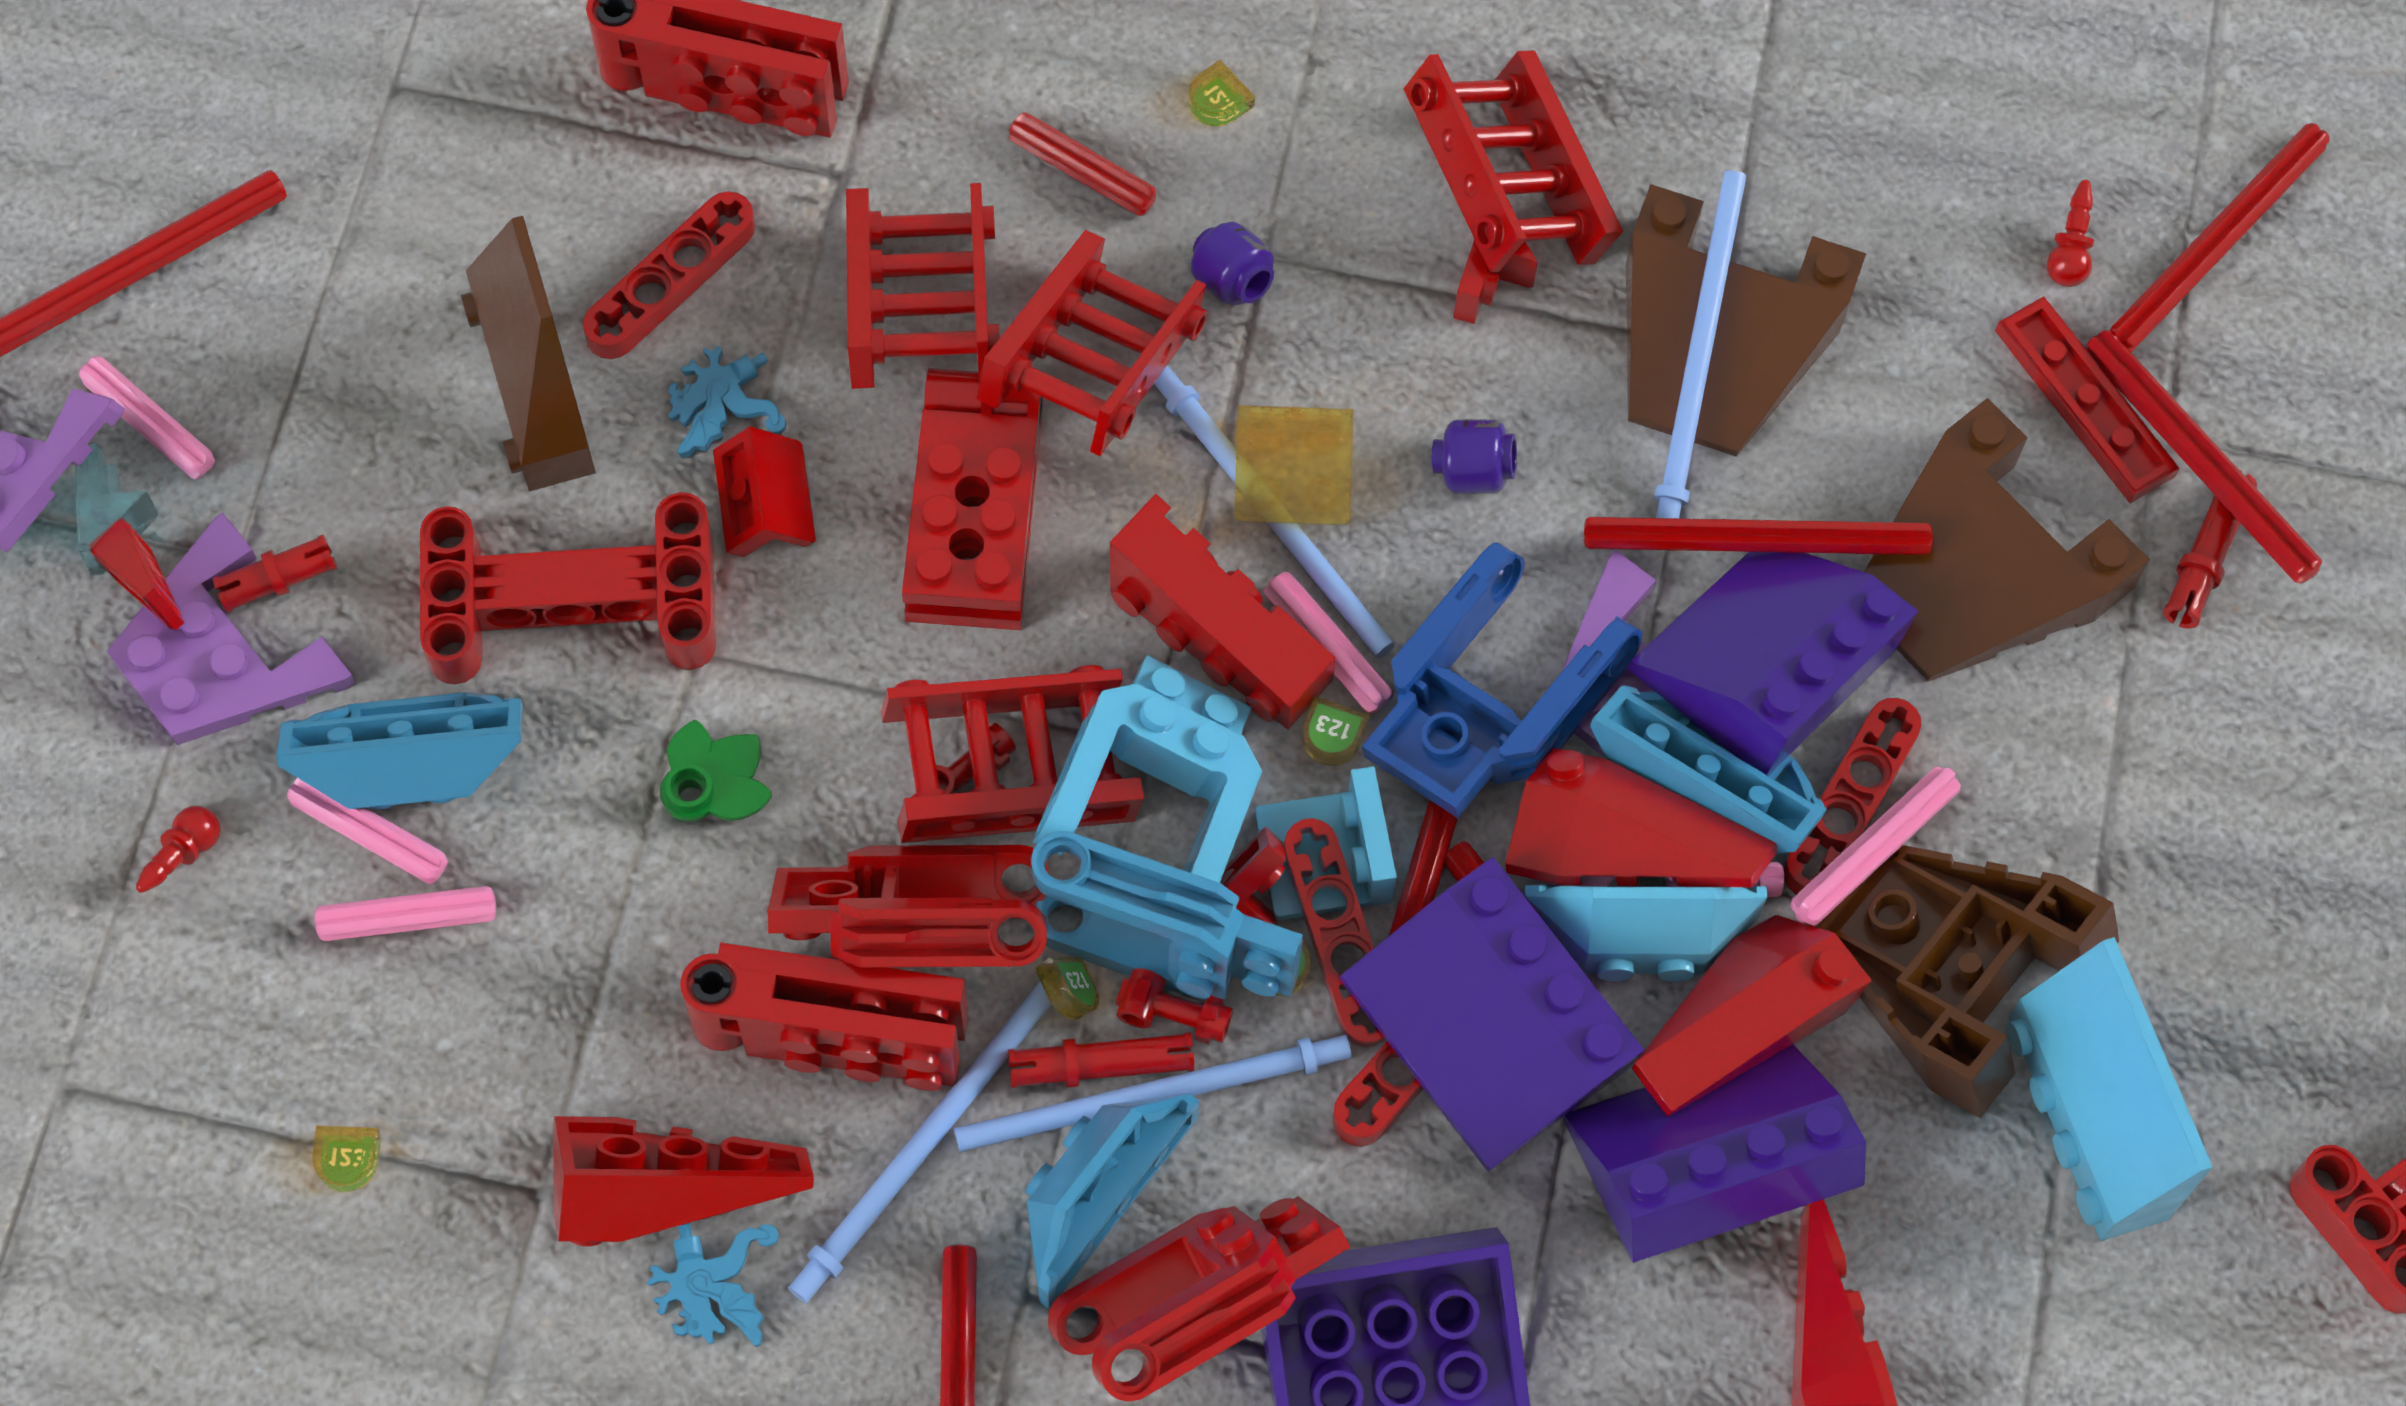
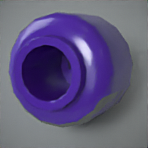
(1232, 263)
(1475, 456)

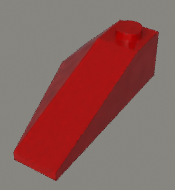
(1604, 820)
(1749, 1006)
(635, 1183)
(1829, 1349)

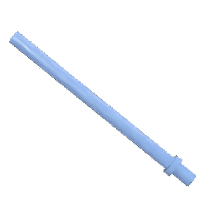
(1183, 401)
(1672, 491)
(1304, 1057)
(826, 1260)

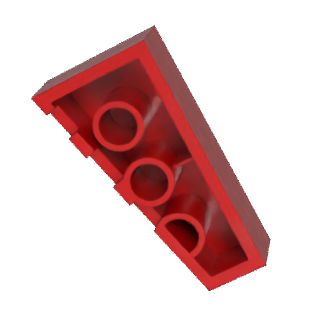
(1216, 616)

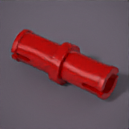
(275, 573)

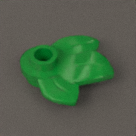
(719, 770)

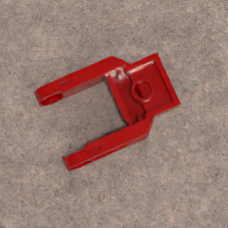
(912, 906)
(1196, 1291)

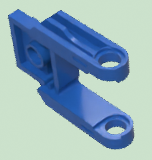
(1453, 736)

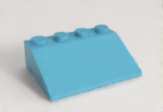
(2108, 1094)

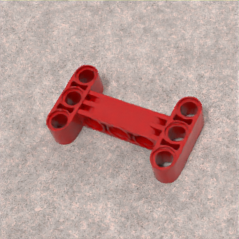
(566, 588)
(2358, 1196)

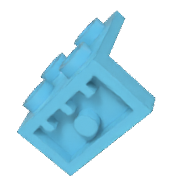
(1362, 835)

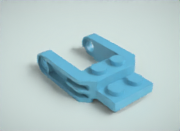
(1176, 734)

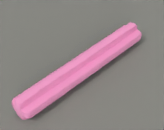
(1875, 846)

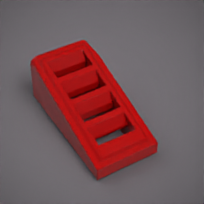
(137, 571)

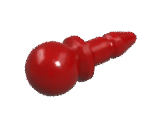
(2070, 261)
(192, 832)

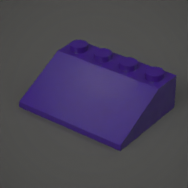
(1774, 651)
(1491, 1014)
(1722, 1161)
(1403, 1328)

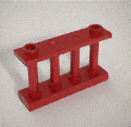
(1548, 143)
(870, 267)
(1060, 303)
(990, 806)

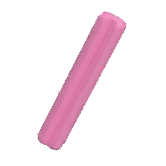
(148, 418)
(1350, 665)
(371, 832)
(405, 913)

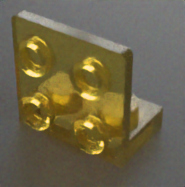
(1293, 465)

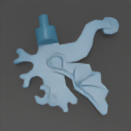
(712, 389)
(702, 1280)

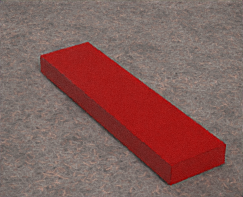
(2087, 399)

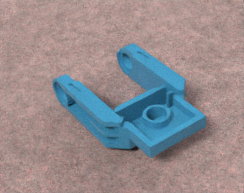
(1162, 922)

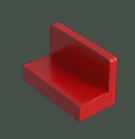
(763, 491)

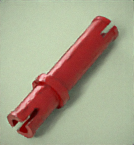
(2202, 567)
(1100, 1060)

